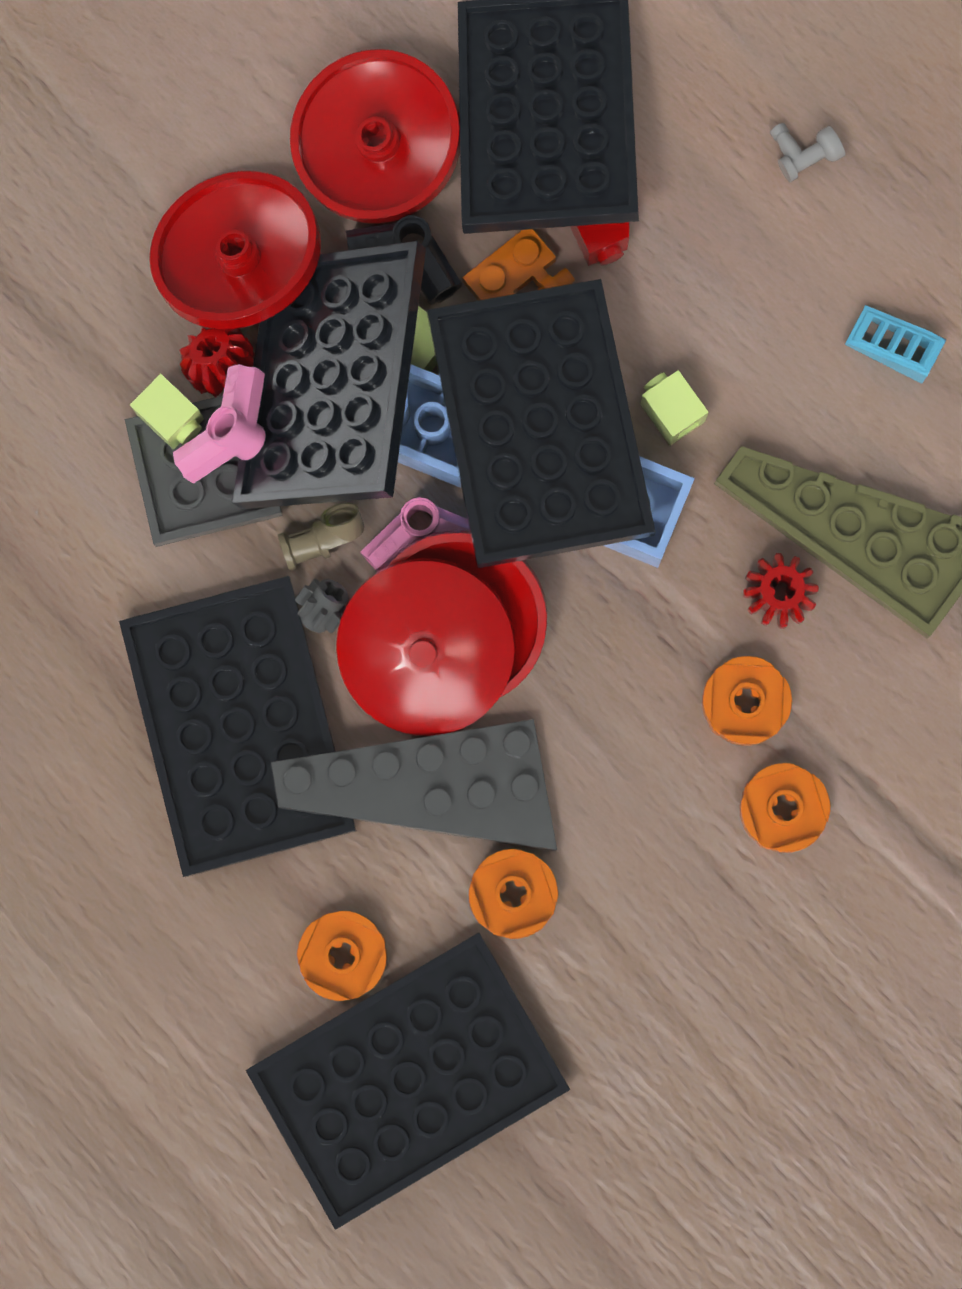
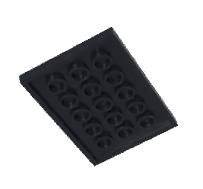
(546, 114)
(336, 382)
(540, 423)
(222, 698)
(407, 1080)

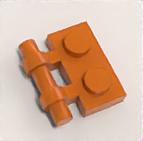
(515, 266)

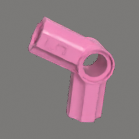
(230, 429)
(399, 534)

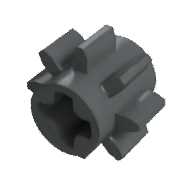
(322, 605)

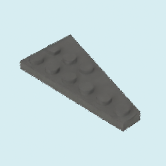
(454, 783)

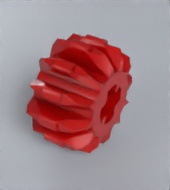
(210, 355)
(795, 588)

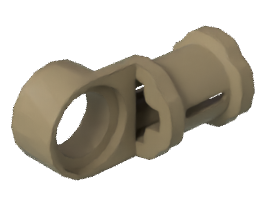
(322, 535)

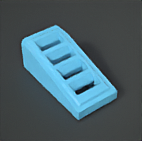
(888, 357)

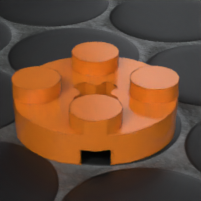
(765, 684)
(806, 821)
(525, 871)
(318, 965)

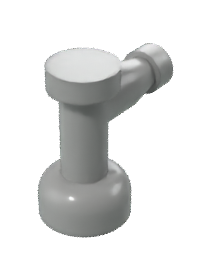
(795, 160)

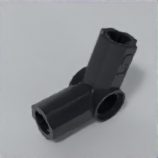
(438, 277)

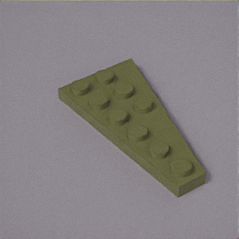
(874, 540)

